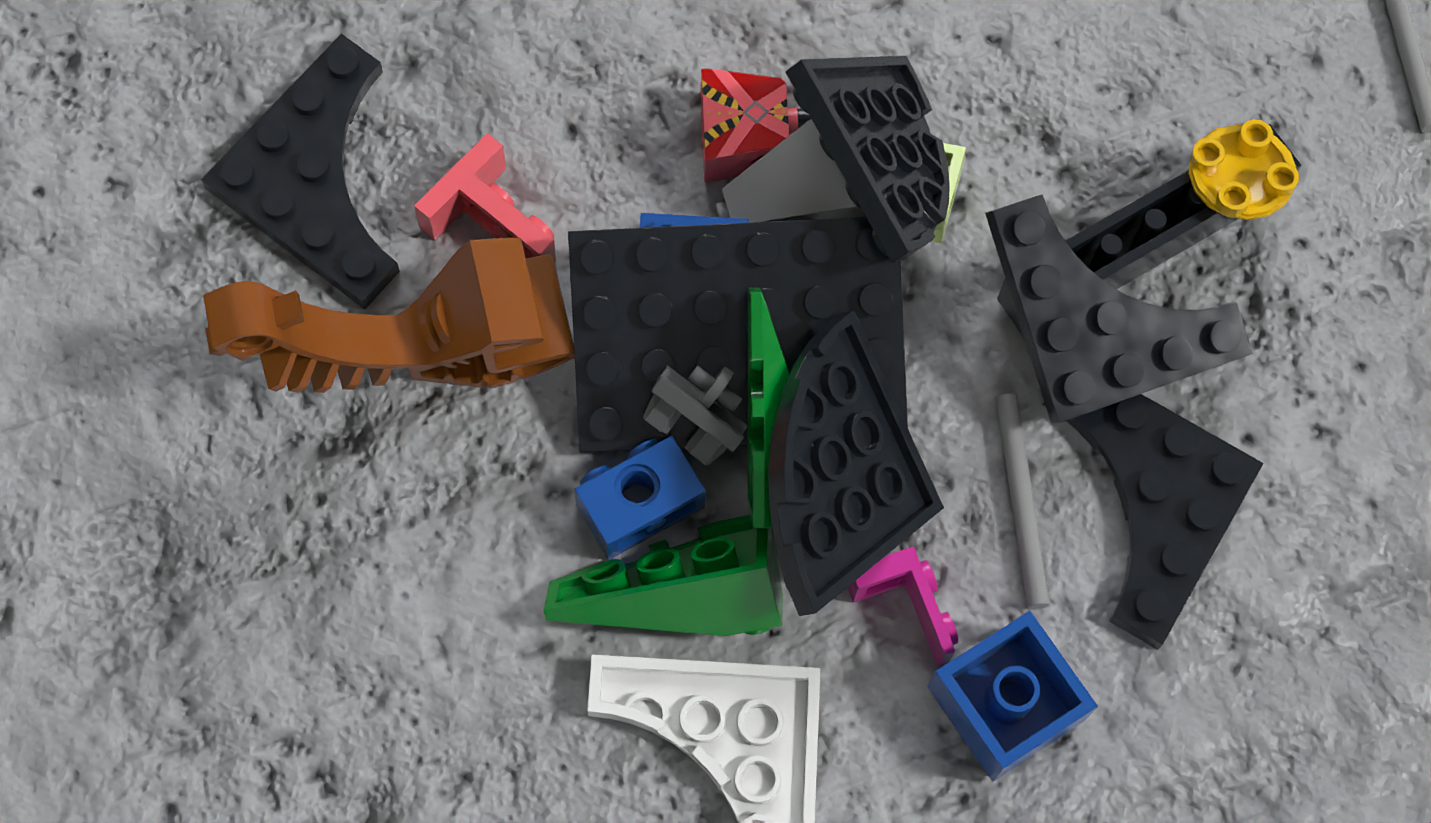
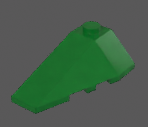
(765, 386)
(707, 586)

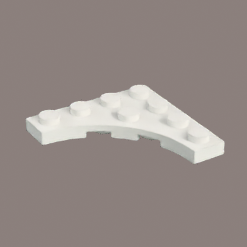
(736, 720)

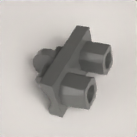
(717, 425)

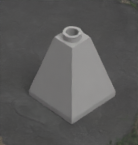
(790, 184)

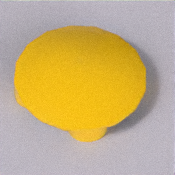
(1243, 171)

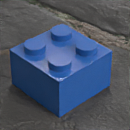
(1011, 695)

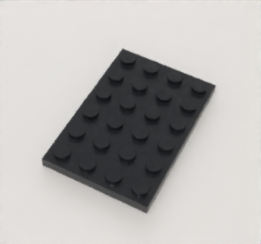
(683, 304)

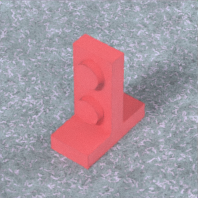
(471, 190)

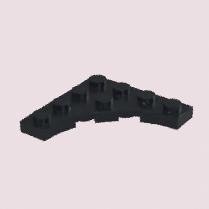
(292, 176)
(1090, 338)
(1178, 497)

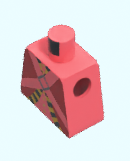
(742, 120)

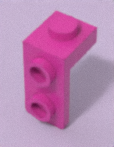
(906, 569)

